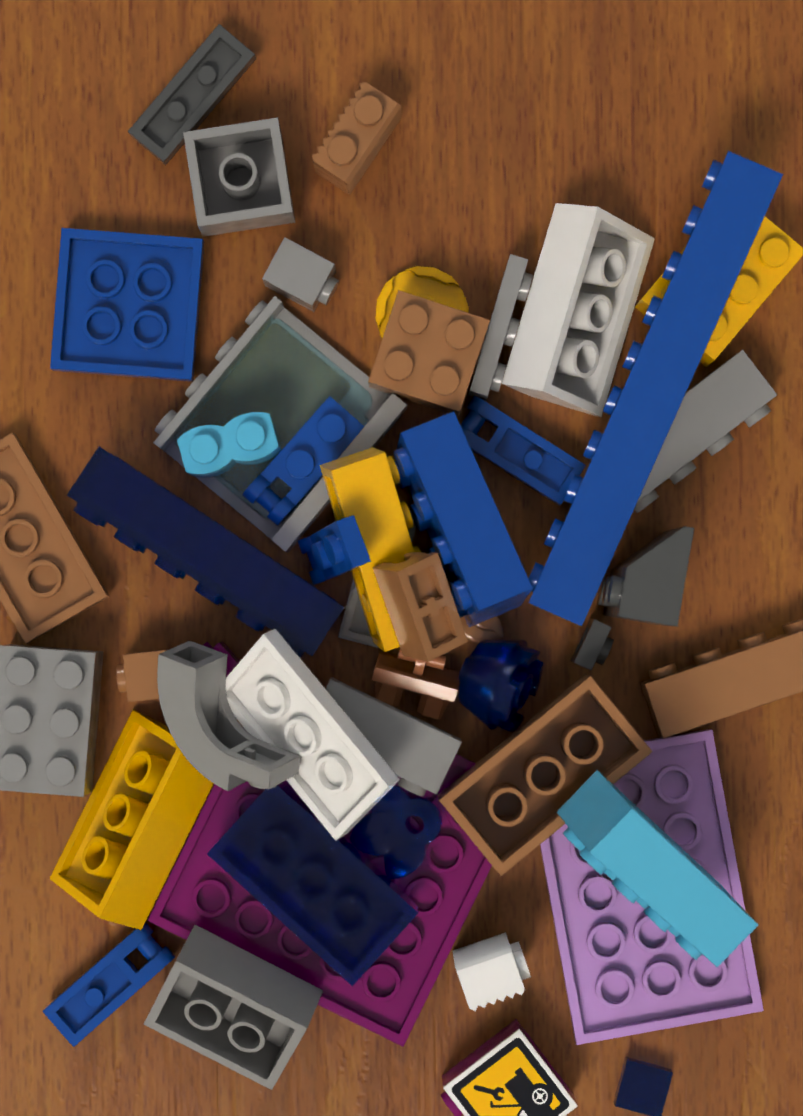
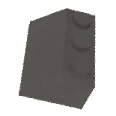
(650, 581)

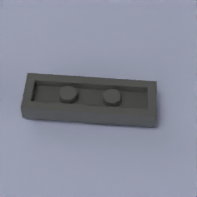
(192, 94)

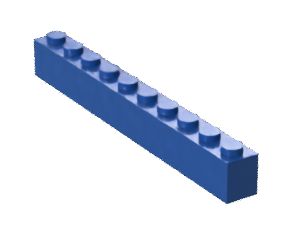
(655, 387)

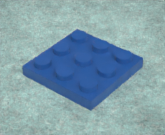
(127, 304)

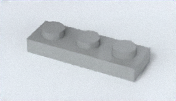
(501, 328)

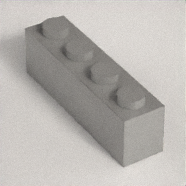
(706, 417)

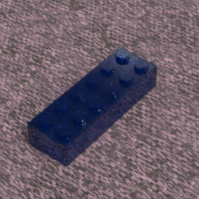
(204, 550)

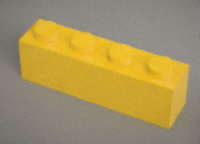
(366, 488)

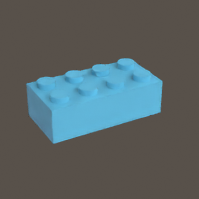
(654, 871)

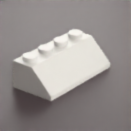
(578, 308)

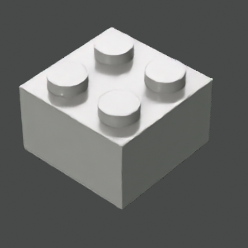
(239, 177)

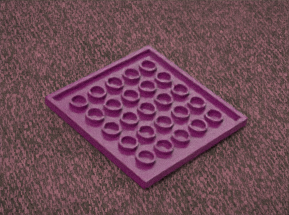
(400, 980)

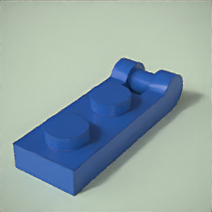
(520, 451)
(297, 464)
(335, 550)
(107, 985)

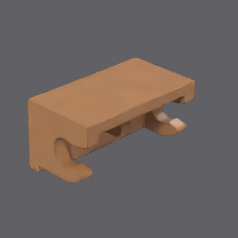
(420, 606)

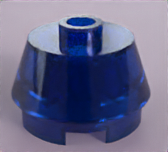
(499, 681)

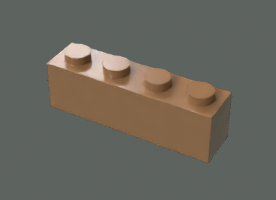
(726, 682)

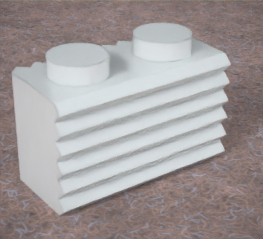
(490, 970)

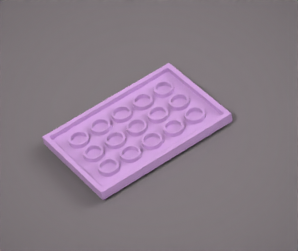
(614, 960)

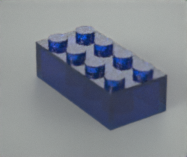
(313, 882)

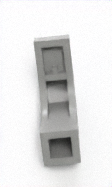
(204, 727)

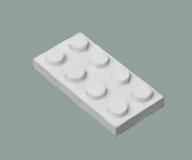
(289, 708)

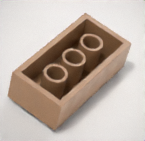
(515, 790)

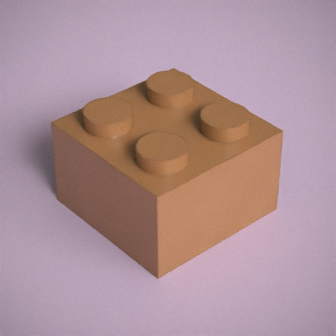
(428, 353)

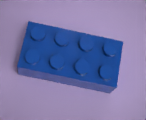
(460, 519)

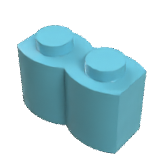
(216, 449)

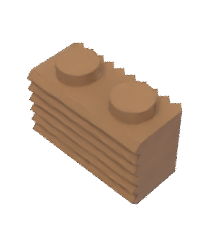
(356, 137)

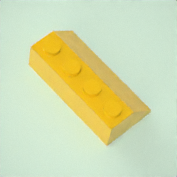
(132, 825)

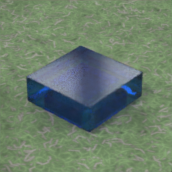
(643, 1087)

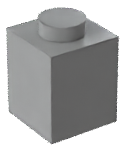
(301, 275)

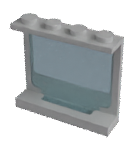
(288, 373)

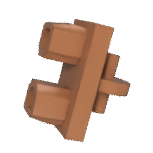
(429, 678)

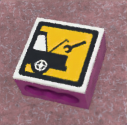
(507, 1079)

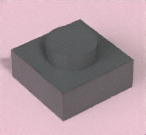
(593, 645)

